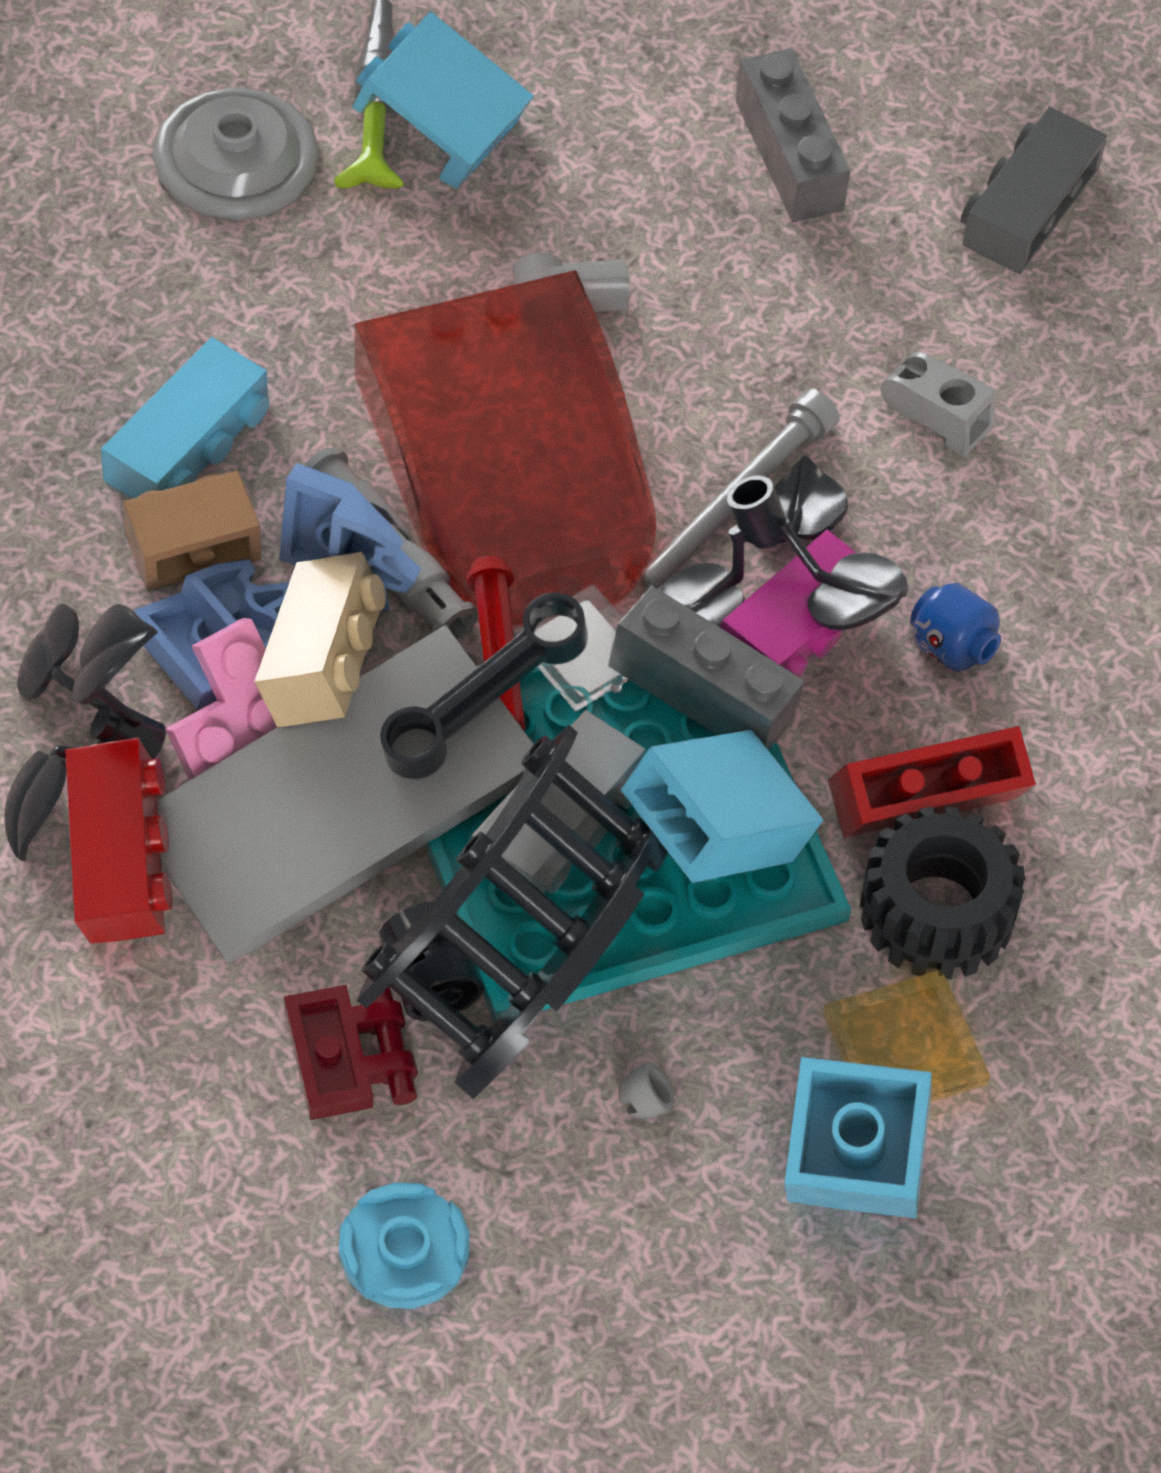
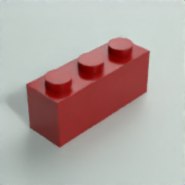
(942, 775)
(117, 841)

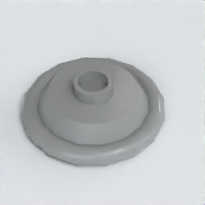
(236, 154)

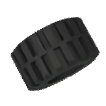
(935, 933)

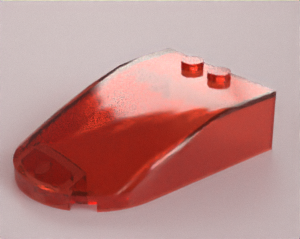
(512, 438)

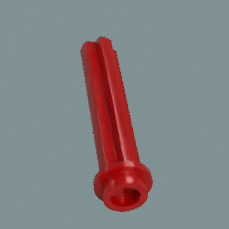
(490, 582)

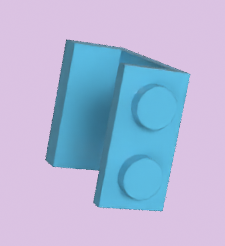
(445, 93)

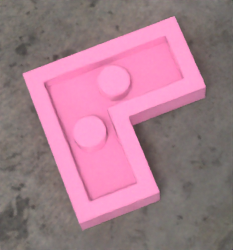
(239, 714)

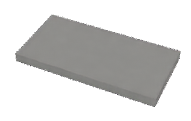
(321, 808)

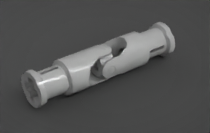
(432, 581)

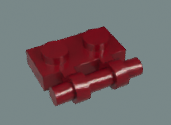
(330, 1053)

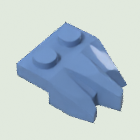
(334, 519)
(203, 607)

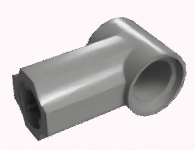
(603, 280)

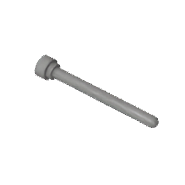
(809, 418)

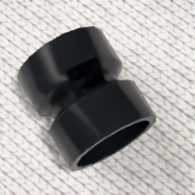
(437, 964)

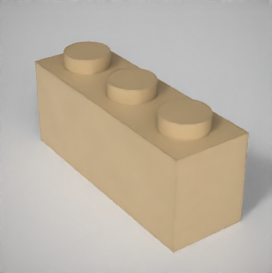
(320, 639)

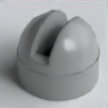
(647, 1092)

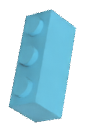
(187, 422)

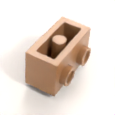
(191, 528)

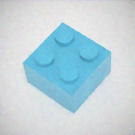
(858, 1137)

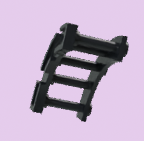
(578, 938)

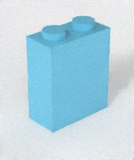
(721, 805)

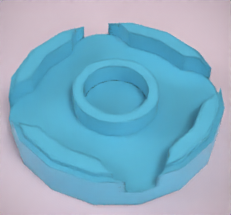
(404, 1267)

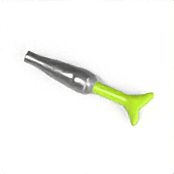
(371, 165)

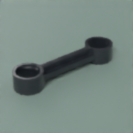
(484, 685)

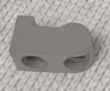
(941, 400)

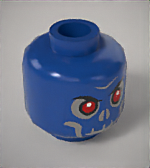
(955, 626)

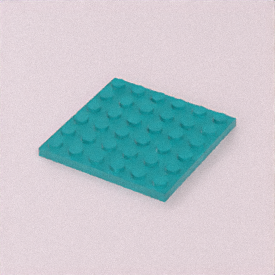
(676, 919)

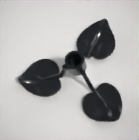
(796, 508)
(104, 653)

